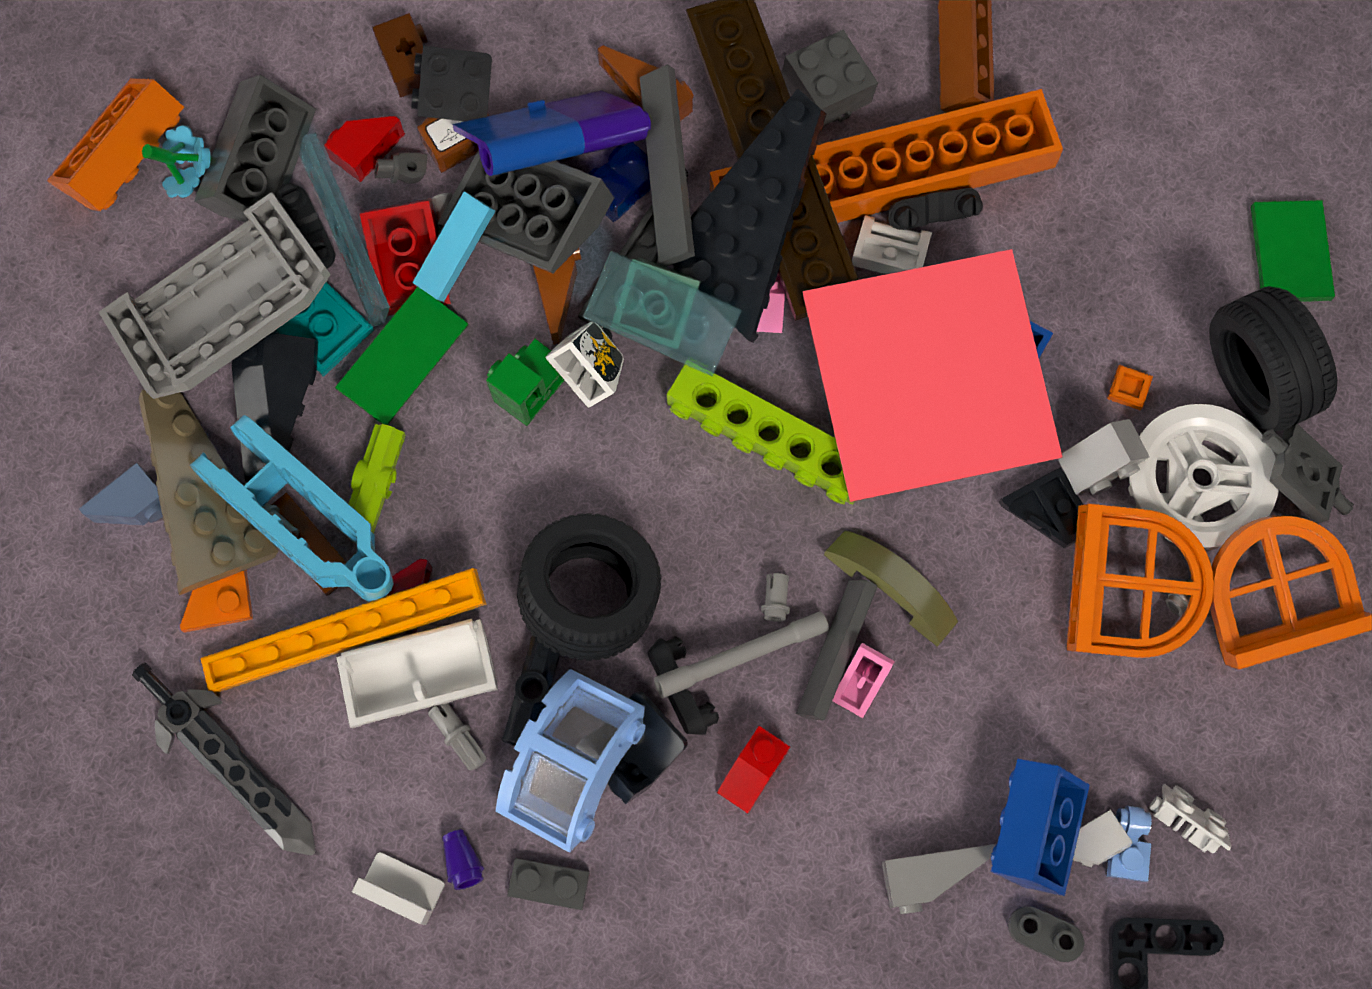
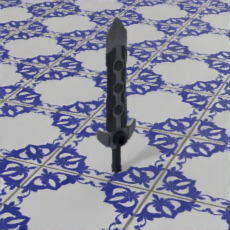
(224, 759)

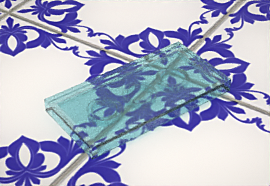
(662, 313)

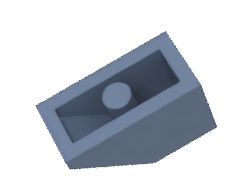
(127, 500)

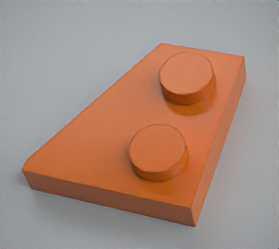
(218, 604)

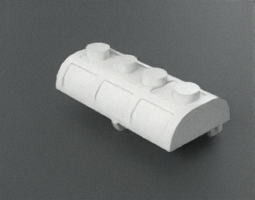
(416, 672)

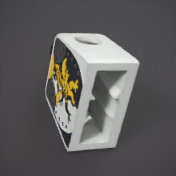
(588, 363)

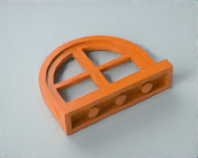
(1090, 579)
(1294, 633)

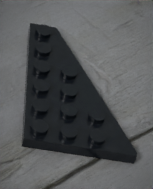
(751, 210)

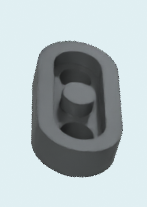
(1046, 934)

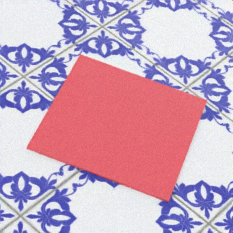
(931, 375)

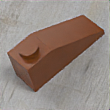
(627, 72)
(556, 293)

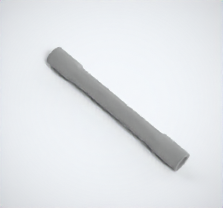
(687, 676)

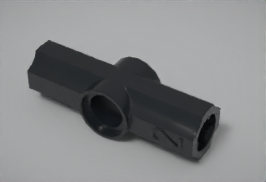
(537, 669)

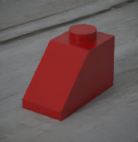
(362, 142)
(753, 769)

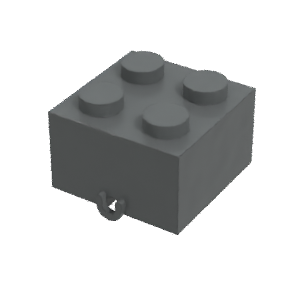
(831, 76)

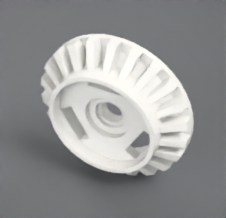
(1244, 482)

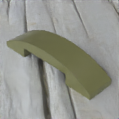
(898, 580)

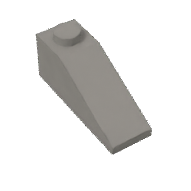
(927, 876)

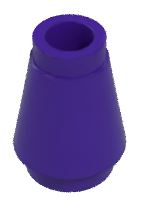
(461, 861)

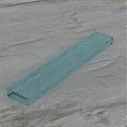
(344, 230)

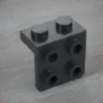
(452, 84)
(650, 756)

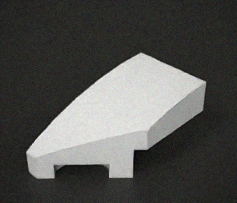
(1101, 840)

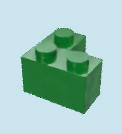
(524, 381)

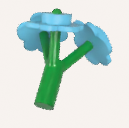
(180, 148)

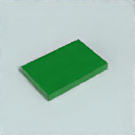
(1293, 248)

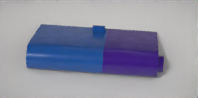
(554, 130)

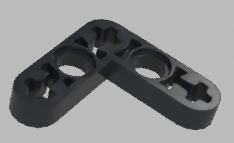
(1137, 954)

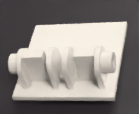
(1209, 825)

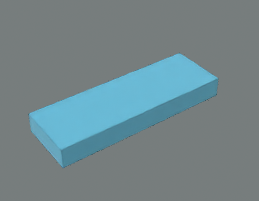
(453, 246)

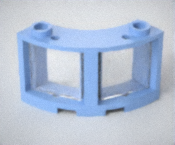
(569, 759)

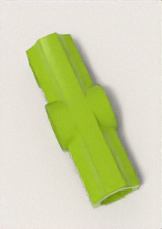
(376, 472)

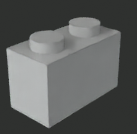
(1103, 457)

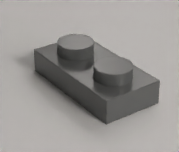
(548, 884)

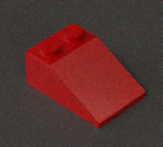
(397, 246)

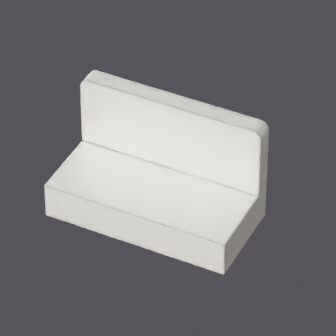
(400, 888)

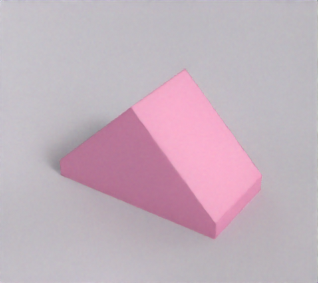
(862, 680)

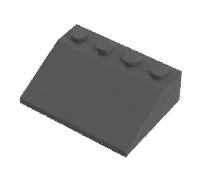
(539, 210)

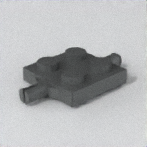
(1306, 473)

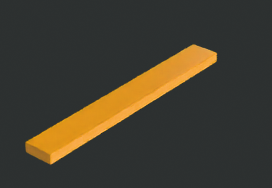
(343, 630)

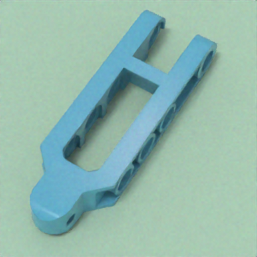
(362, 573)

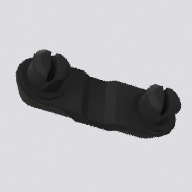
(935, 207)
(301, 211)
(691, 717)

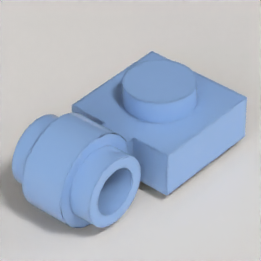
(1134, 861)

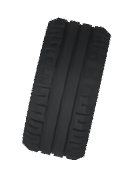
(1273, 358)
(601, 540)

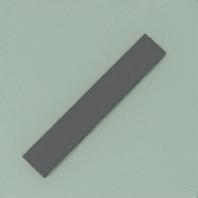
(667, 167)

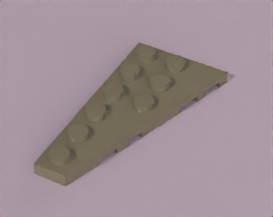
(203, 529)

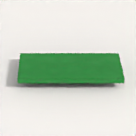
(401, 356)

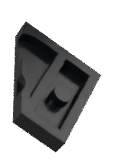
(1047, 506)

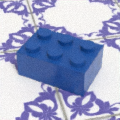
(1040, 827)

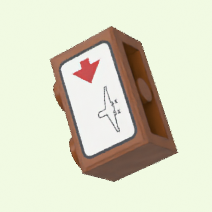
(444, 144)

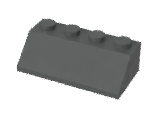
(254, 148)

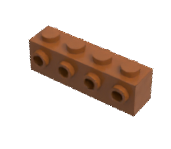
(965, 53)

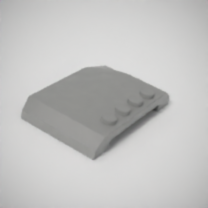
(218, 302)

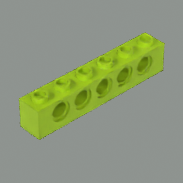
(760, 415)

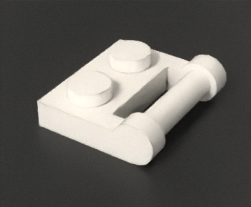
(889, 249)

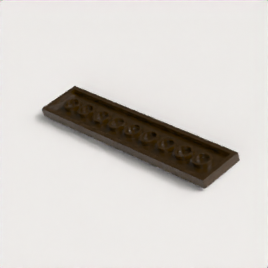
(749, 96)

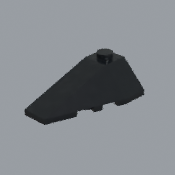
(271, 388)

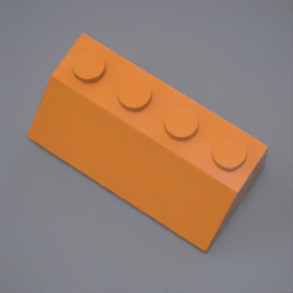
(115, 142)

